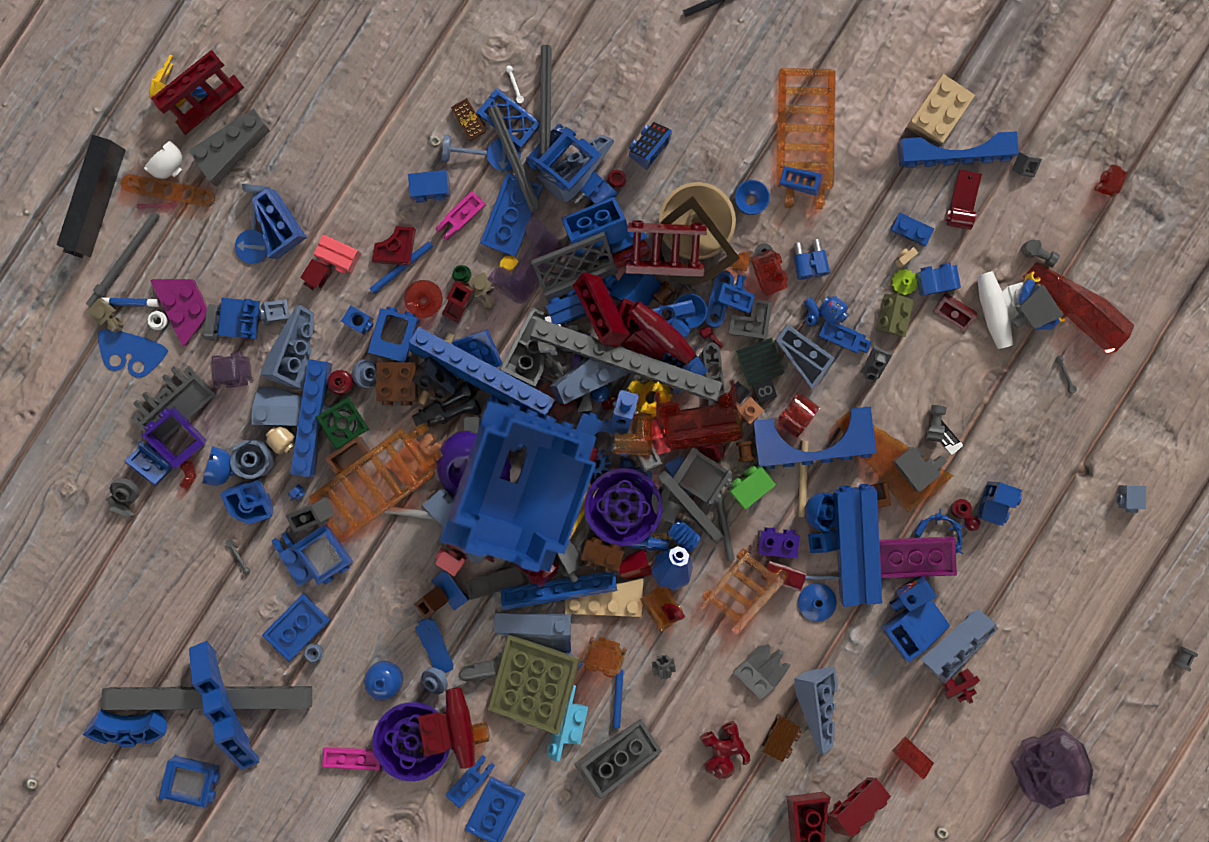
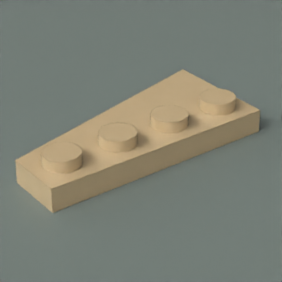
(618, 603)

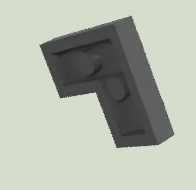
(754, 326)

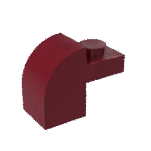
(458, 301)

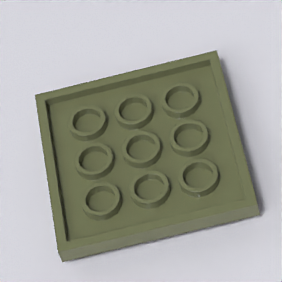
(534, 684)

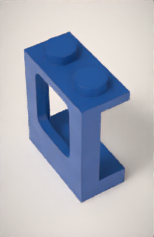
(391, 350)

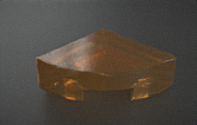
(742, 263)

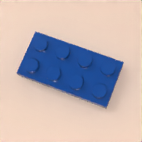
(509, 217)

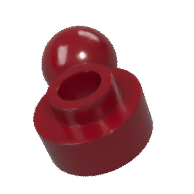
(971, 522)

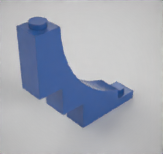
(217, 708)

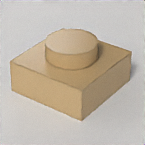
(905, 256)

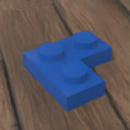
(481, 345)

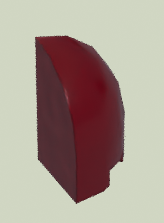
(635, 566)

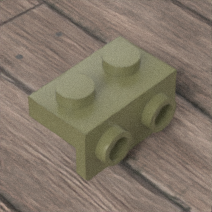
(894, 314)

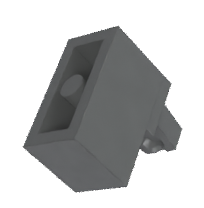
(917, 471)

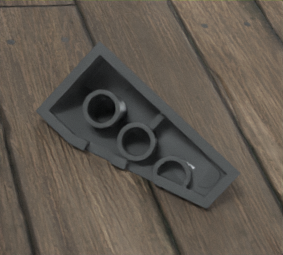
(524, 358)

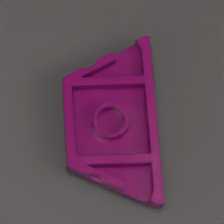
(182, 305)

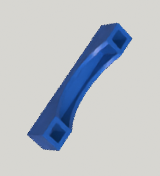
(918, 151)
(306, 443)

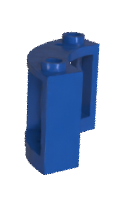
(560, 141)

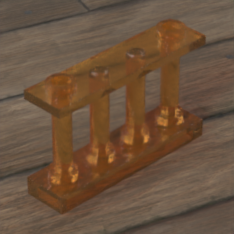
(762, 594)

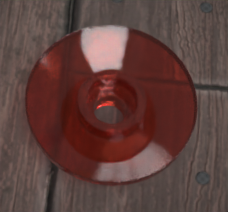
(419, 290)

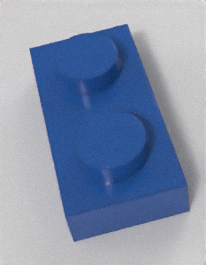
(912, 229)

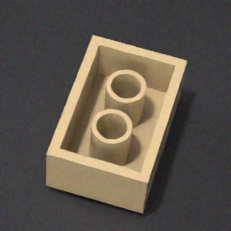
(940, 111)

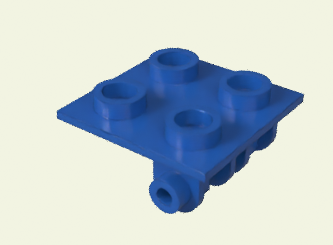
(238, 318)

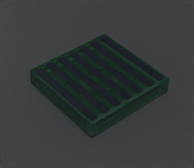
(760, 362)

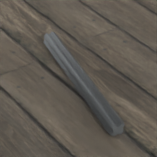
(545, 98)
(514, 158)

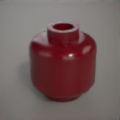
(341, 376)

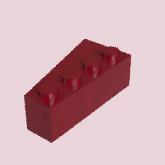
(808, 816)

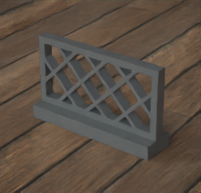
(564, 283)

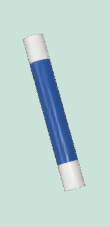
(132, 302)

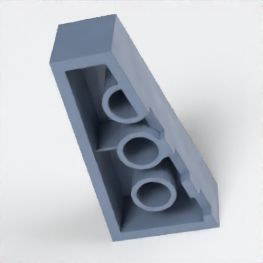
(439, 508)

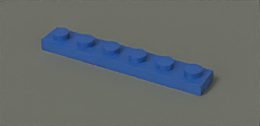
(558, 590)

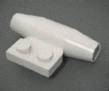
(998, 307)

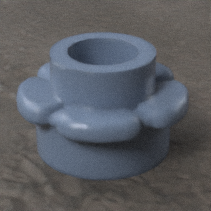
(310, 656)

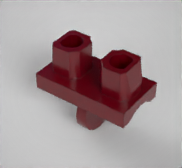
(968, 681)

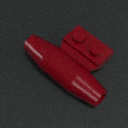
(656, 336)
(450, 729)

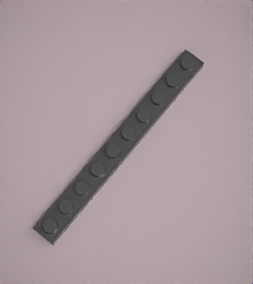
(626, 360)

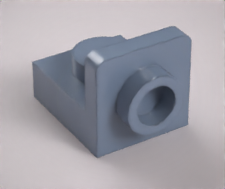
(274, 311)

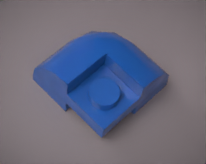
(248, 501)

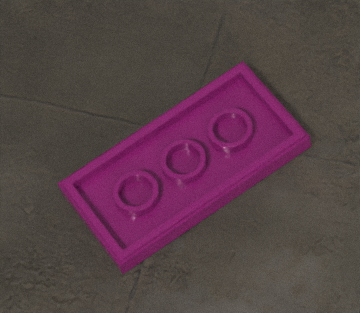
(918, 557)

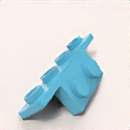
(571, 730)

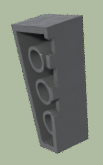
(229, 145)

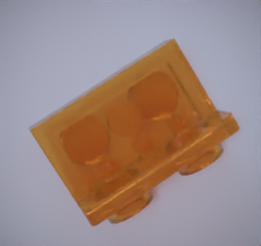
(653, 603)

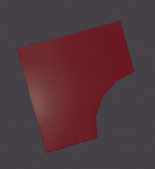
(396, 248)

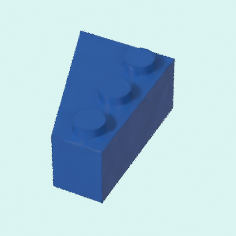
(277, 223)

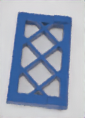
(510, 103)

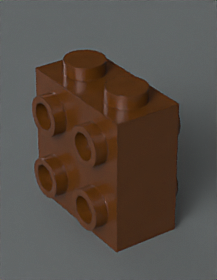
(396, 384)
(602, 554)

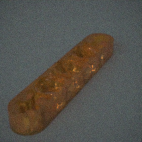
(158, 191)

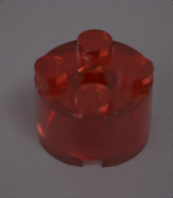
(799, 415)

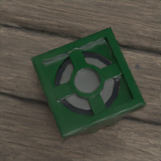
(341, 423)

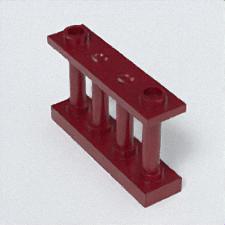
(187, 82)
(674, 266)

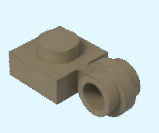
(482, 287)
(103, 312)

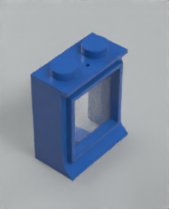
(323, 555)
(190, 781)

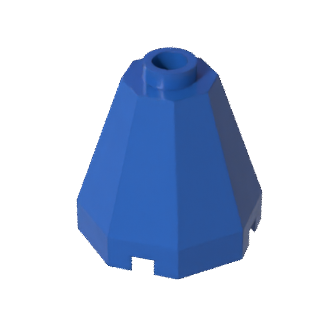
(672, 568)

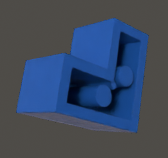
(997, 501)

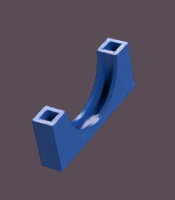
(857, 440)

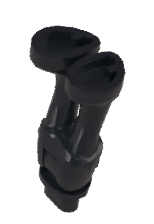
(436, 413)

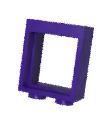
(174, 460)

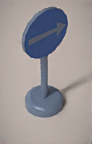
(495, 154)
(250, 243)

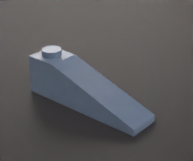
(291, 351)
(277, 407)
(541, 628)

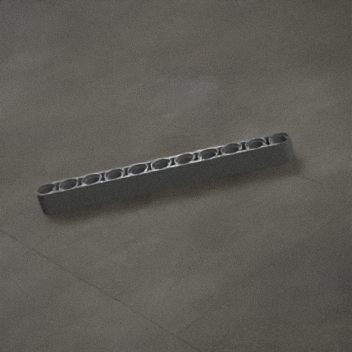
(189, 698)

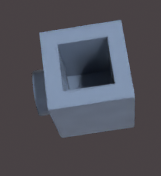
(1131, 498)

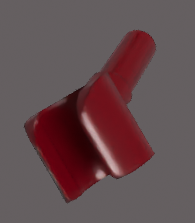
(707, 332)

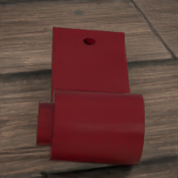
(963, 200)

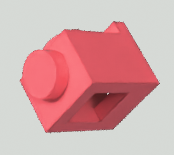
(449, 561)

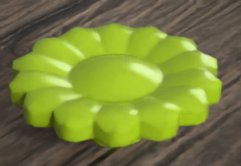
(904, 282)

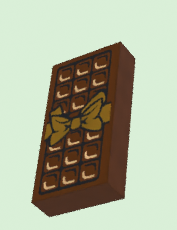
(468, 119)

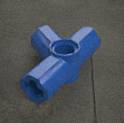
(677, 312)

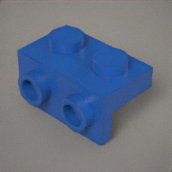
(149, 463)

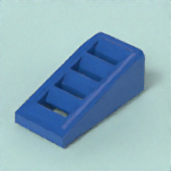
(817, 177)

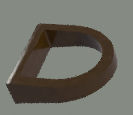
(731, 256)

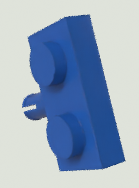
(735, 295)

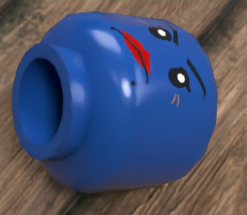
(834, 310)

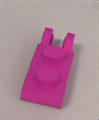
(461, 214)

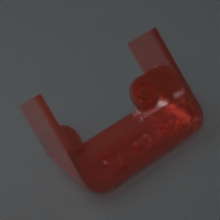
(701, 424)

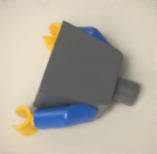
(1036, 306)

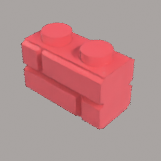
(337, 254)

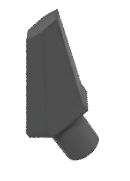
(119, 508)

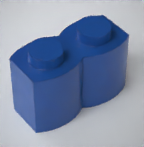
(938, 280)

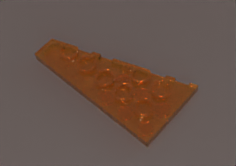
(887, 450)

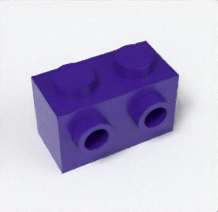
(778, 543)

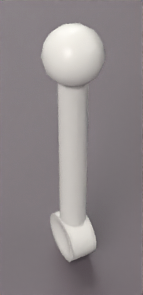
(519, 99)

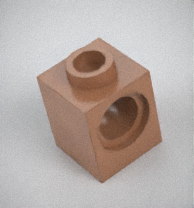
(750, 410)

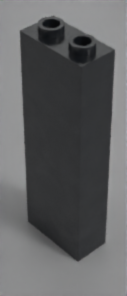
(91, 197)

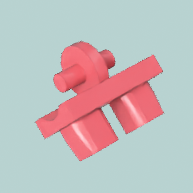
(657, 438)

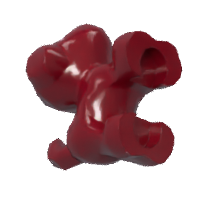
(720, 764)

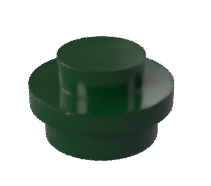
(461, 273)

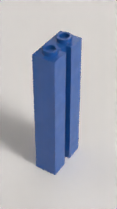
(858, 545)

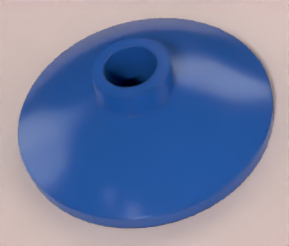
(810, 595)

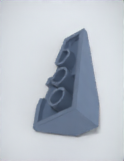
(571, 166)
(815, 697)

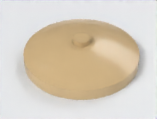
(716, 206)

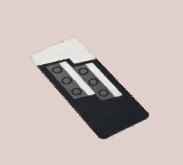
(949, 440)

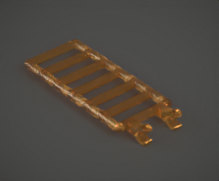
(829, 129)
(357, 466)

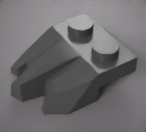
(762, 670)

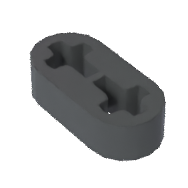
(212, 322)

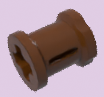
(664, 293)
(745, 451)

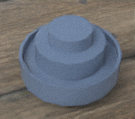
(365, 373)
(434, 680)

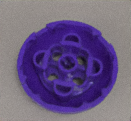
(455, 453)
(622, 530)
(388, 733)

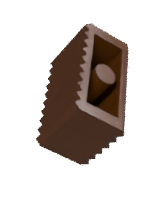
(780, 738)

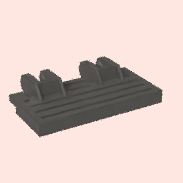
(186, 399)

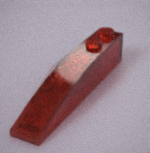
(1086, 309)

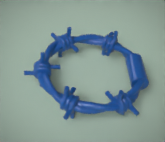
(938, 516)

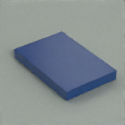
(296, 627)
(494, 811)

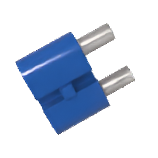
(596, 190)
(810, 264)

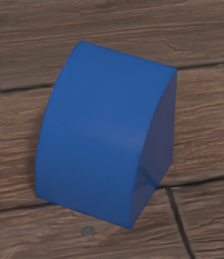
(822, 541)

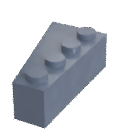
(583, 379)
(959, 645)

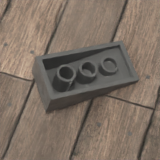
(617, 759)

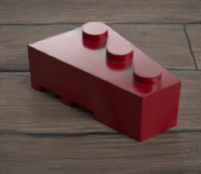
(858, 807)

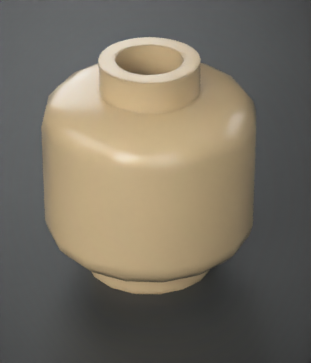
(280, 439)

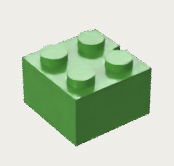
(751, 486)

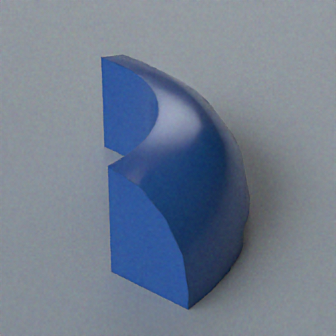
(126, 730)

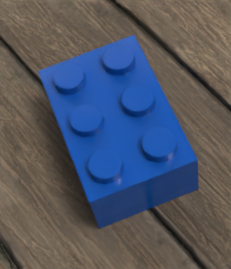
(596, 219)

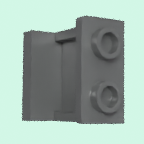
(702, 476)

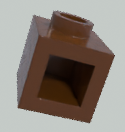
(431, 602)

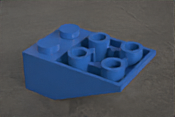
(915, 630)

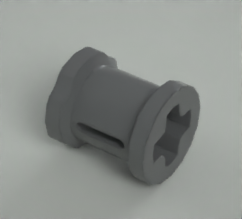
(1185, 658)

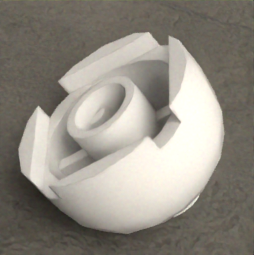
(165, 162)

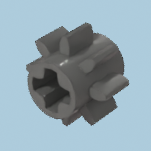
(663, 666)

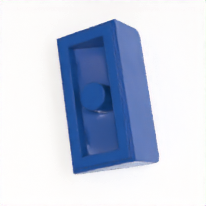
(451, 588)

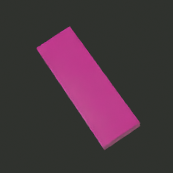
(350, 758)

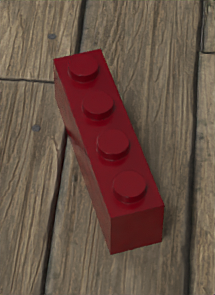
(600, 309)

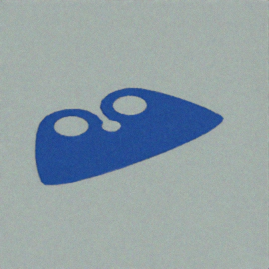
(140, 348)

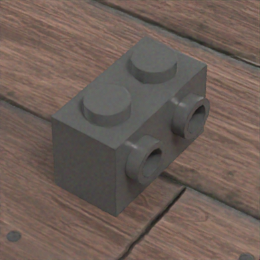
(310, 515)

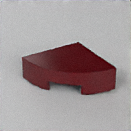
(672, 612)

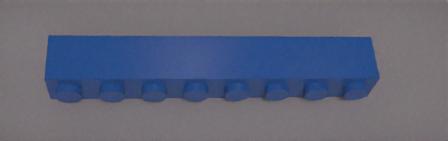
(480, 373)

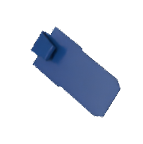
(434, 645)

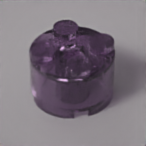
(231, 370)

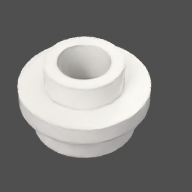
(152, 320)

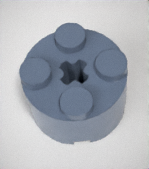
(243, 453)

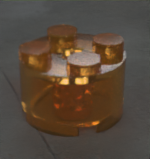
(604, 656)

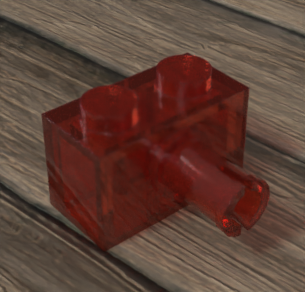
(769, 272)

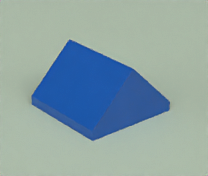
(636, 288)

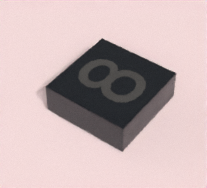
(764, 391)

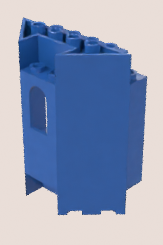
(524, 518)

